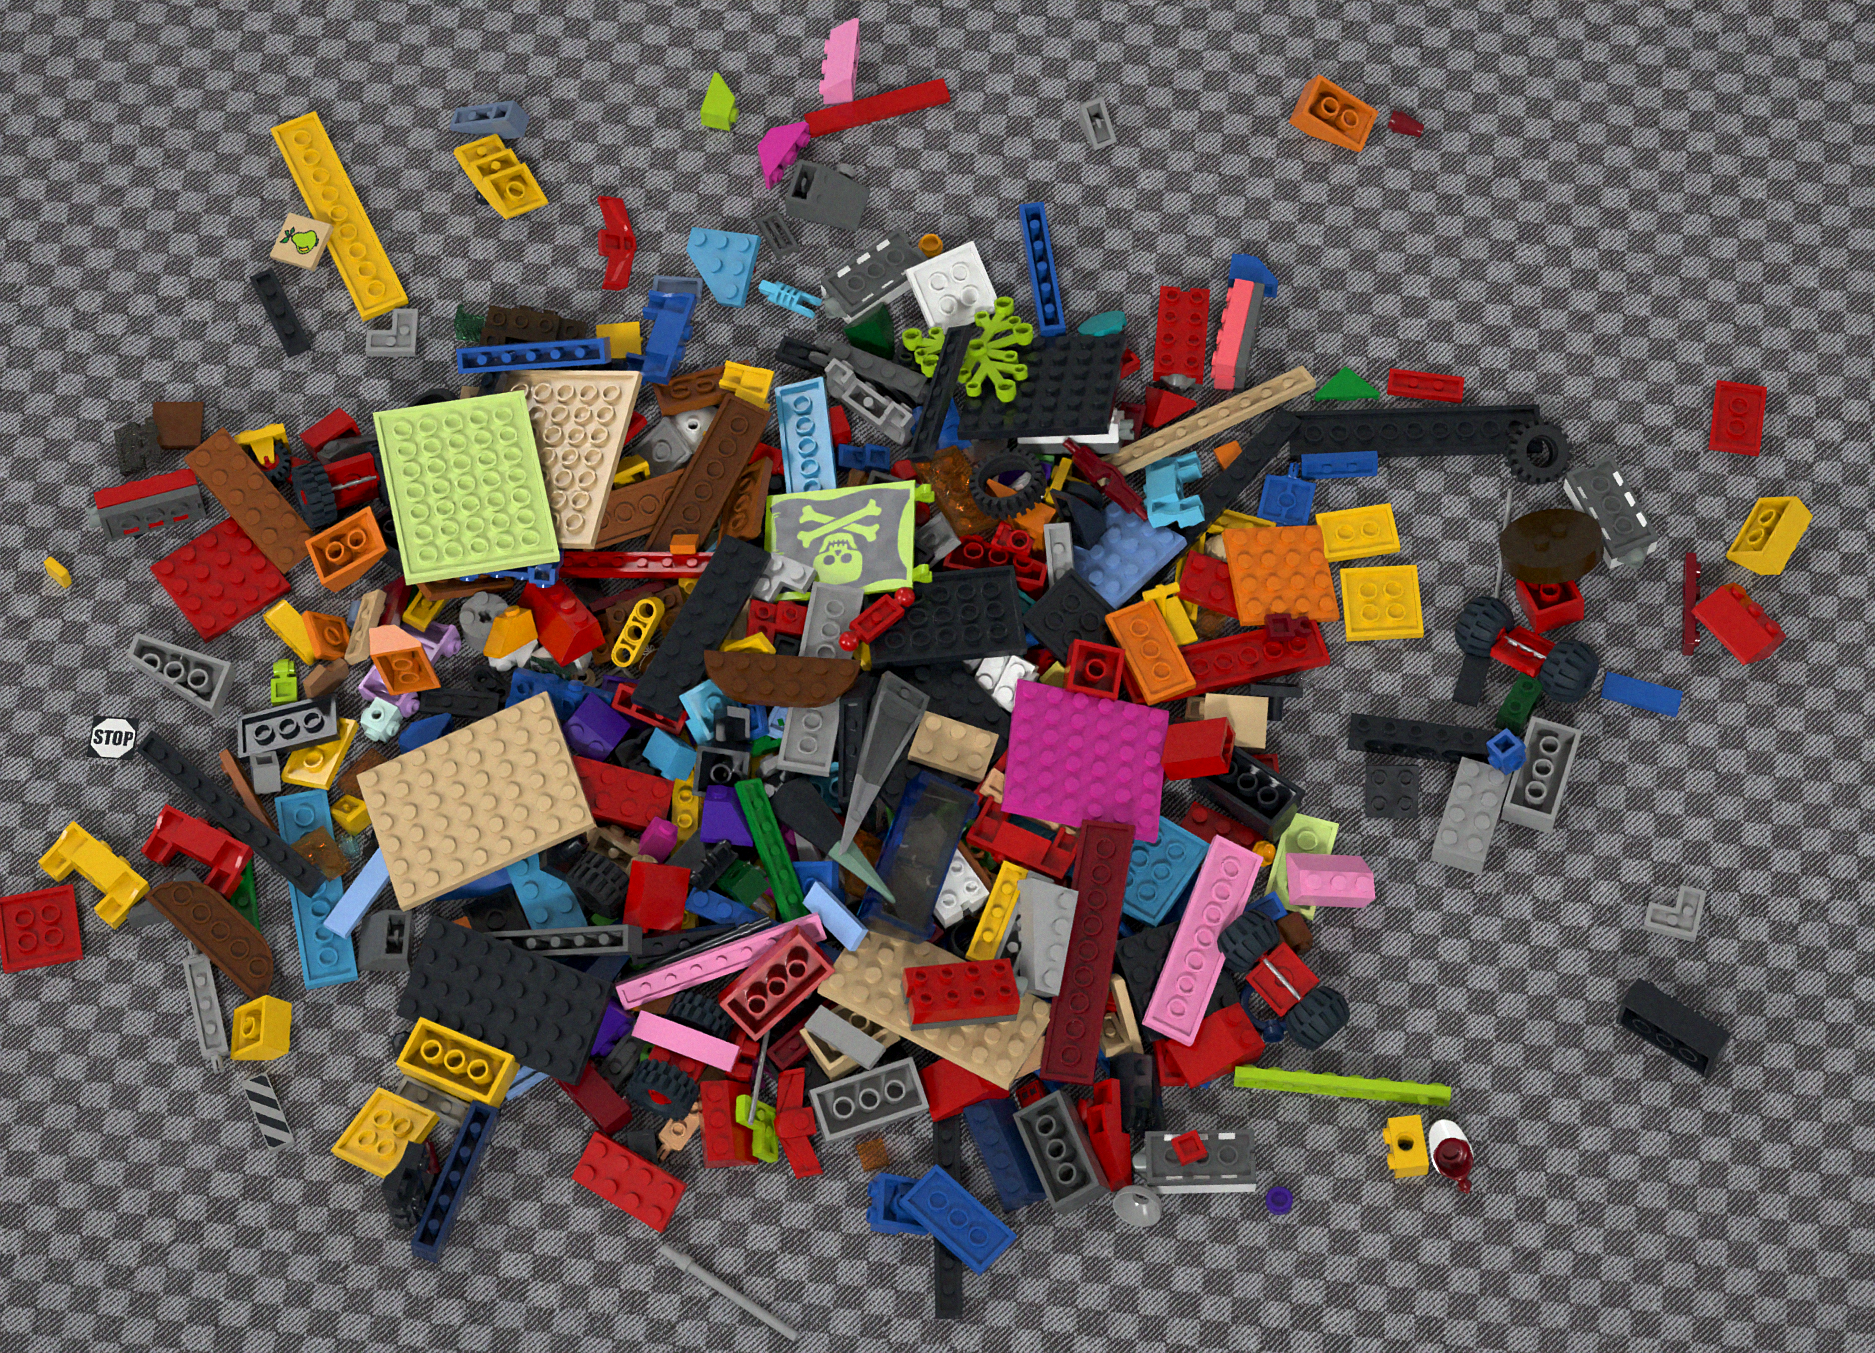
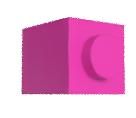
(658, 839)

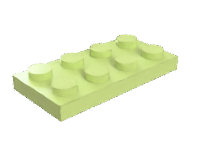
(1302, 836)

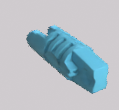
(789, 297)

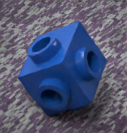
(1506, 752)

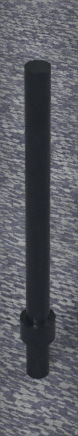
(744, 929)

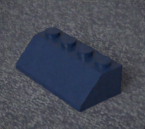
(1003, 1153)

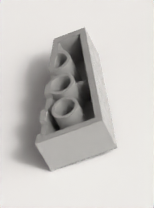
(188, 673)
(1045, 934)

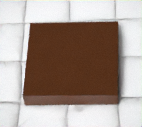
(179, 424)

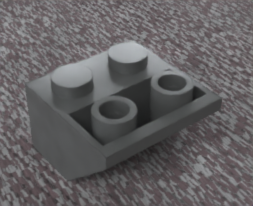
(387, 941)

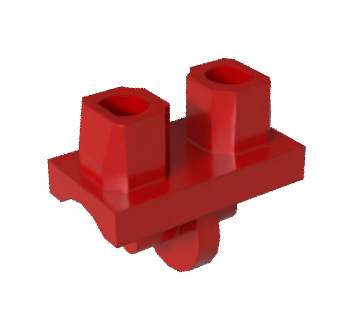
(748, 1049)

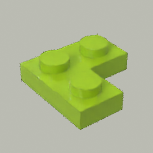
(764, 1138)

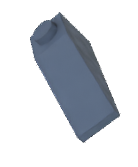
(502, 118)

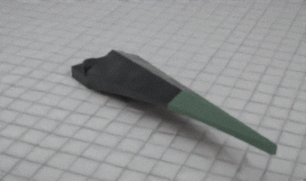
(806, 813)

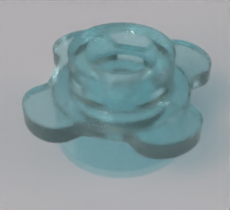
(349, 847)

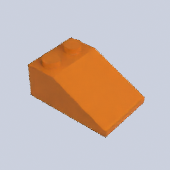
(1333, 114)
(1032, 522)
(347, 549)

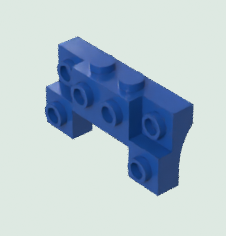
(668, 338)
(543, 574)
(564, 694)

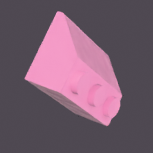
(841, 64)
(1329, 880)

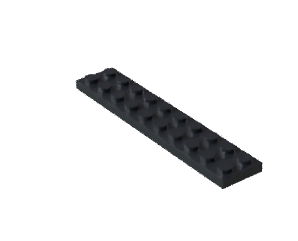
(1413, 431)

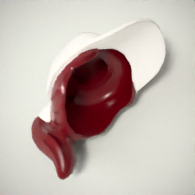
(1451, 1153)

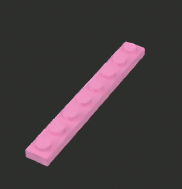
(710, 963)

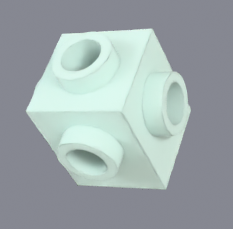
(381, 720)

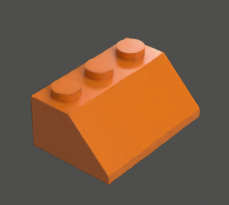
(401, 661)

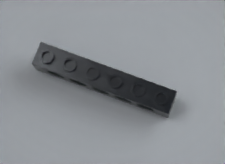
(1418, 739)

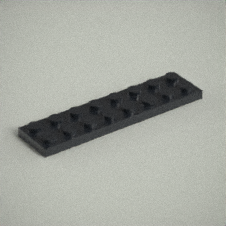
(701, 626)

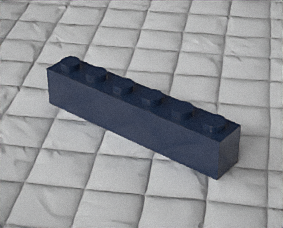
(455, 1181)

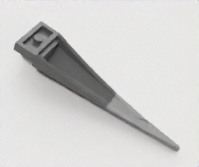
(890, 724)

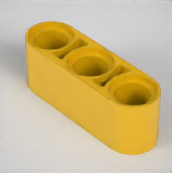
(291, 629)
(628, 638)

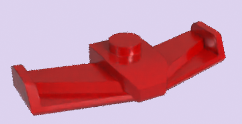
(616, 243)
(795, 1123)

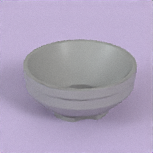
(1136, 1210)

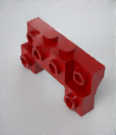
(772, 619)
(200, 841)
(1020, 847)

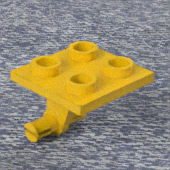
(1172, 613)

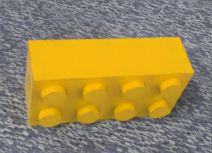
(457, 1064)

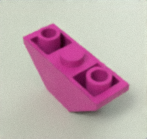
(780, 149)

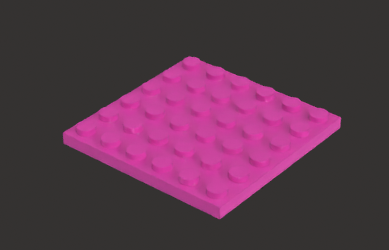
(1084, 759)

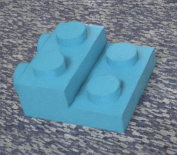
(700, 706)

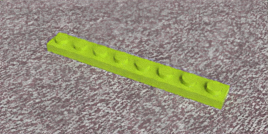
(1333, 1085)

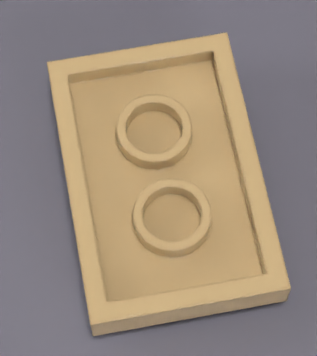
(953, 747)

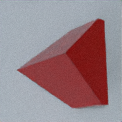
(1164, 406)

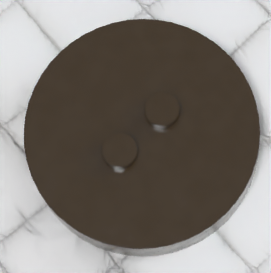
(1551, 546)

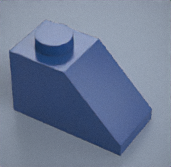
(1252, 269)
(425, 731)

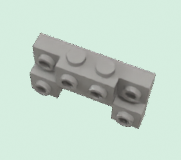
(864, 400)

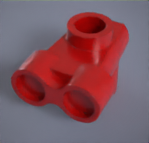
(1007, 537)

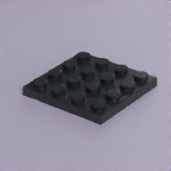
(1141, 963)

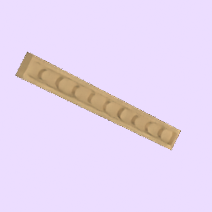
(1210, 421)

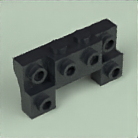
(408, 1188)

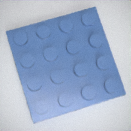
(1125, 555)

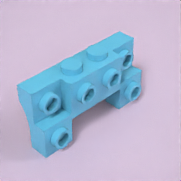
(1166, 493)

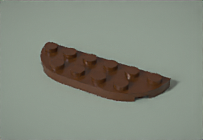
(780, 678)
(217, 932)

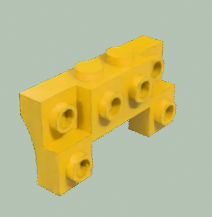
(748, 382)
(98, 864)

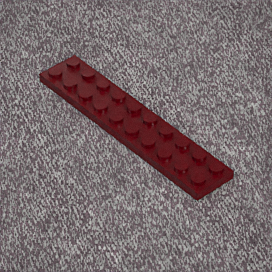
(1080, 1008)

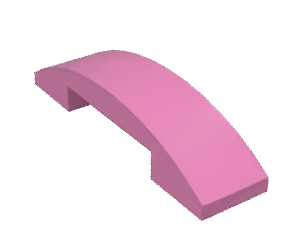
(685, 1041)

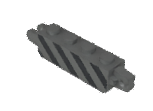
(887, 377)

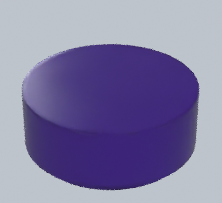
(1279, 1200)

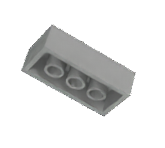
(1542, 780)
(1471, 816)
(868, 1101)

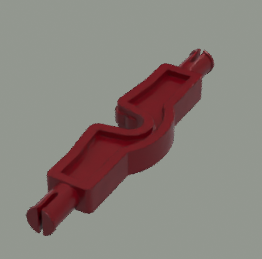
(1097, 469)

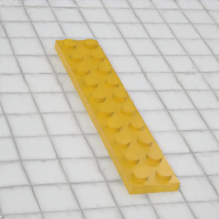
(334, 201)

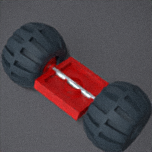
(1564, 667)
(1283, 979)

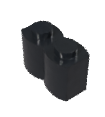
(631, 750)

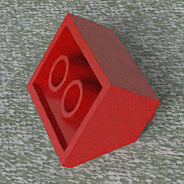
(1740, 623)
(722, 1138)

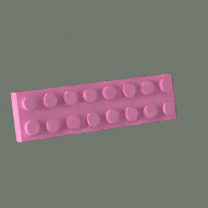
(1194, 954)

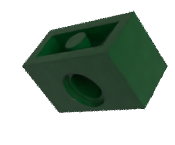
(1519, 704)
(743, 882)

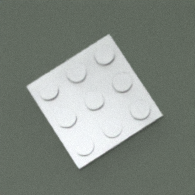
(952, 287)

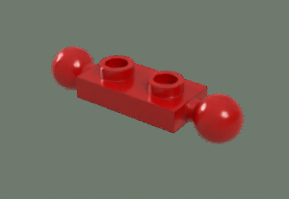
(876, 619)

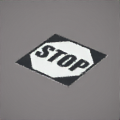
(113, 738)

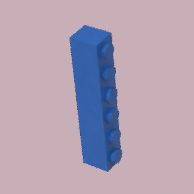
(1041, 270)
(534, 355)

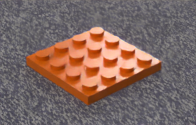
(1280, 573)

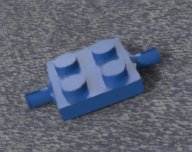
(1286, 499)

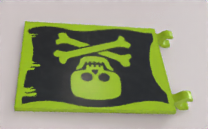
(849, 535)

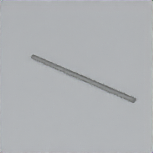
(1506, 523)
(758, 1078)

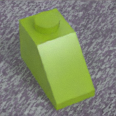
(719, 105)

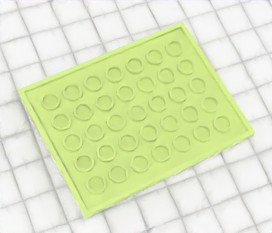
(465, 487)

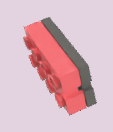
(1237, 335)

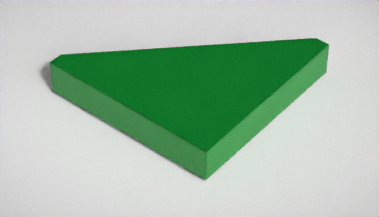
(1346, 387)

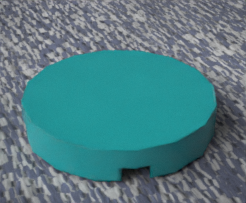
(1103, 324)

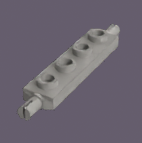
(206, 1008)

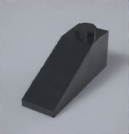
(1086, 522)

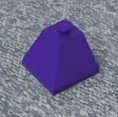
(724, 817)

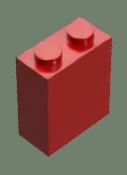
(1198, 749)
(656, 896)

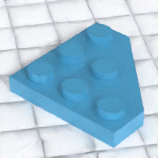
(724, 262)

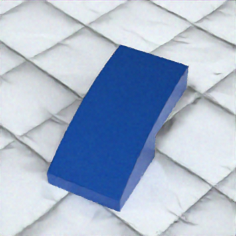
(866, 459)

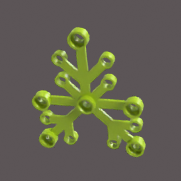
(980, 350)

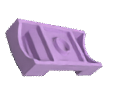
(437, 641)

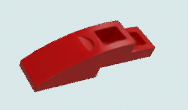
(1106, 1134)

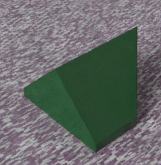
(873, 332)

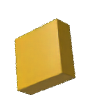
(57, 572)

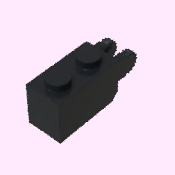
(1135, 1079)

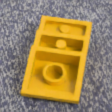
(500, 177)

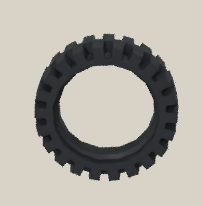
(1012, 504)

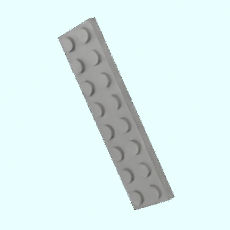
(812, 732)

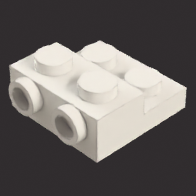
(1000, 675)

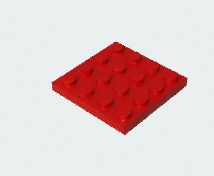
(220, 579)

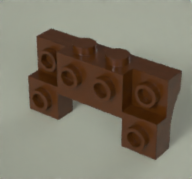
(616, 617)

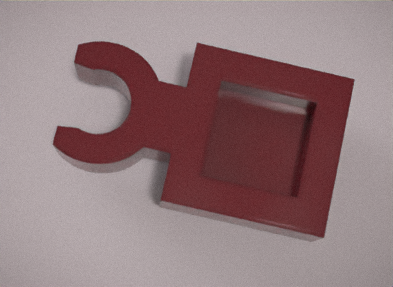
(1282, 627)

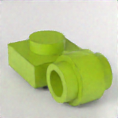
(284, 686)

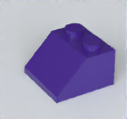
(594, 728)
(614, 1025)

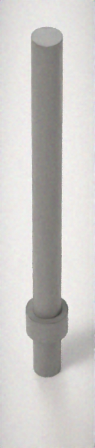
(687, 1264)

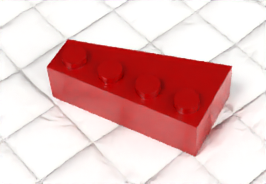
(976, 553)

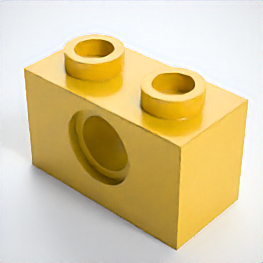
(1409, 1131)

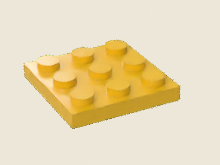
(1381, 603)
(382, 1132)

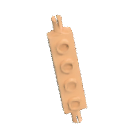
(677, 1133)

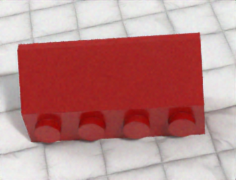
(561, 622)

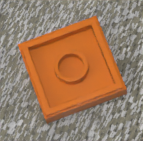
(327, 635)

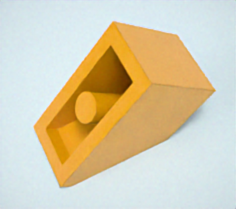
(510, 632)

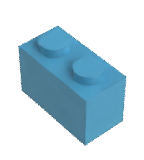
(670, 755)

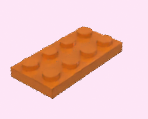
(1150, 651)

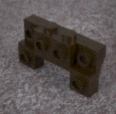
(526, 325)

